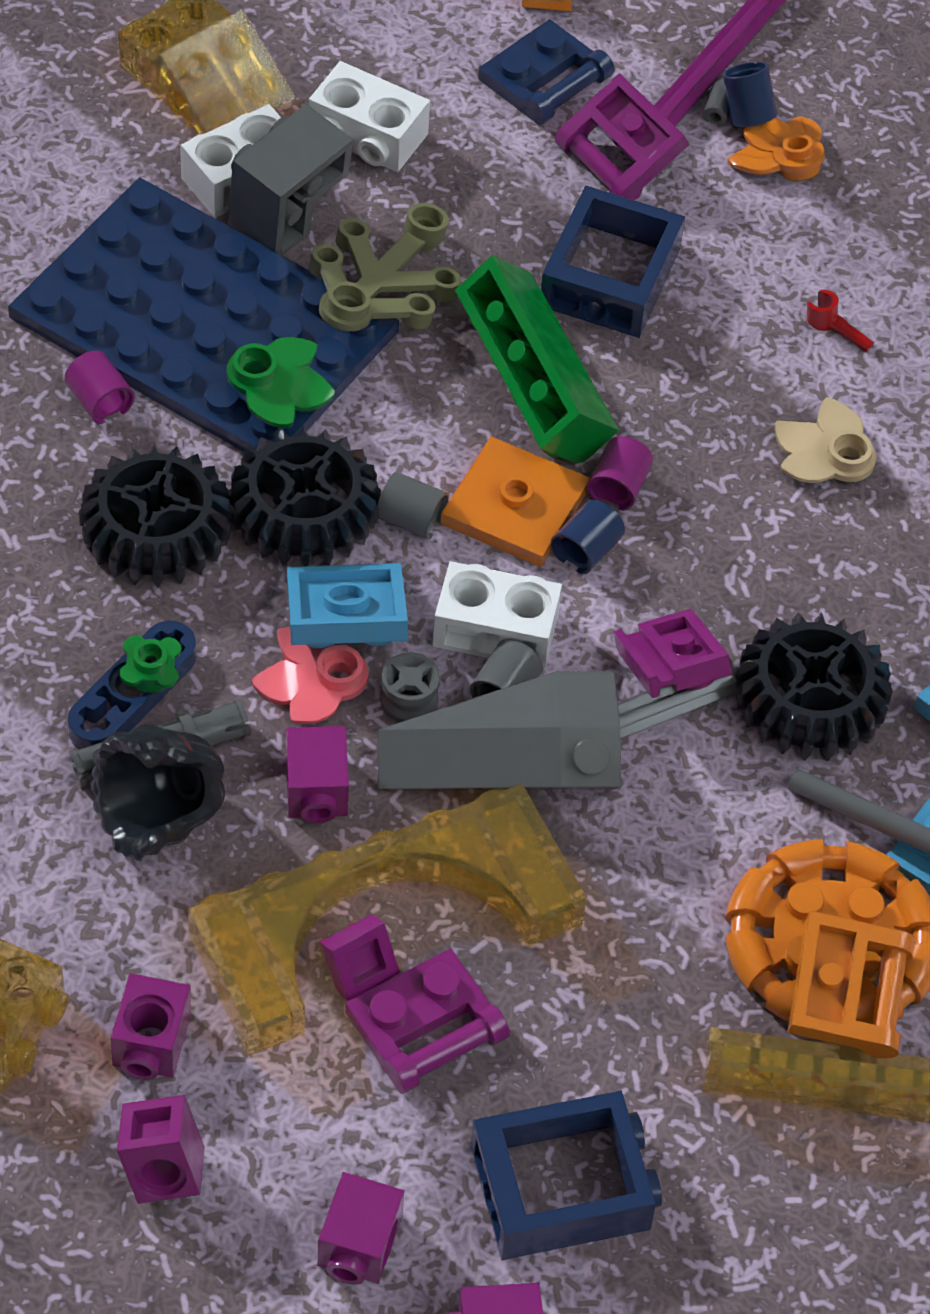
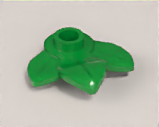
(282, 379)

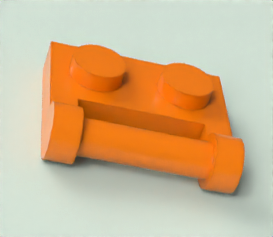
(831, 983)

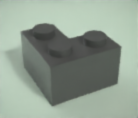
(283, 177)

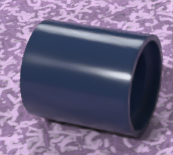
(750, 94)
(588, 536)

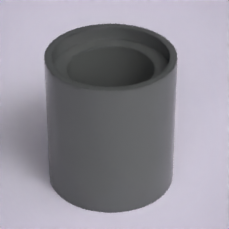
(411, 504)
(507, 665)

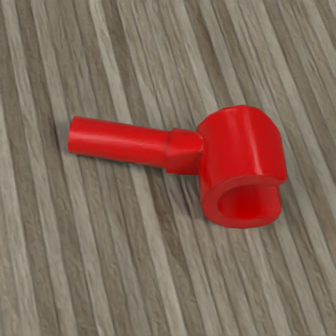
(826, 318)

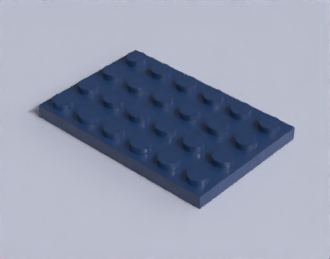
(176, 300)

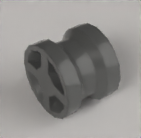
(409, 673)

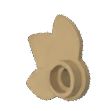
(818, 448)

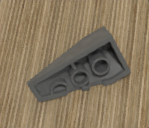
(536, 733)

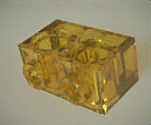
(159, 31)
(26, 1017)

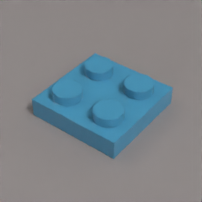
(347, 605)

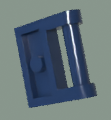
(537, 61)

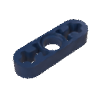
(126, 711)

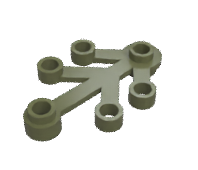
(352, 305)

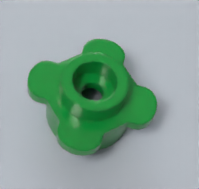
(150, 676)

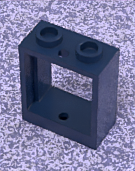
(621, 304)
(571, 1225)

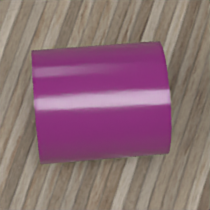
(98, 386)
(620, 472)

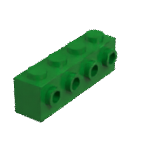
(536, 361)

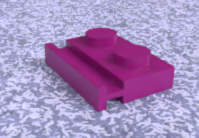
(673, 652)

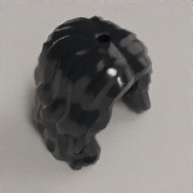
(155, 788)

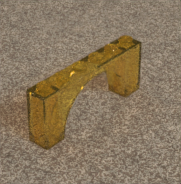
(483, 848)

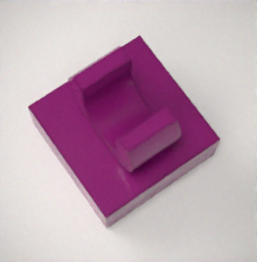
(360, 957)

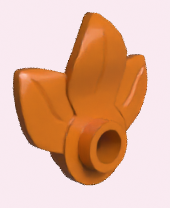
(777, 143)

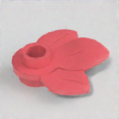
(306, 682)

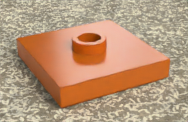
(514, 501)

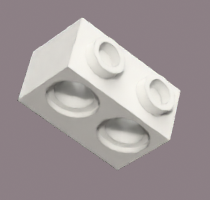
(378, 115)
(209, 156)
(498, 610)

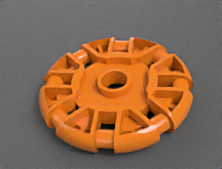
(854, 898)

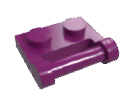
(633, 127)
(417, 1005)

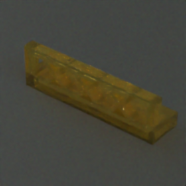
(817, 1075)

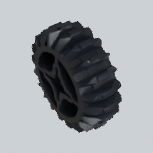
(309, 512)
(176, 535)
(817, 702)

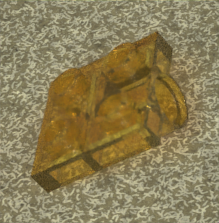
(222, 75)

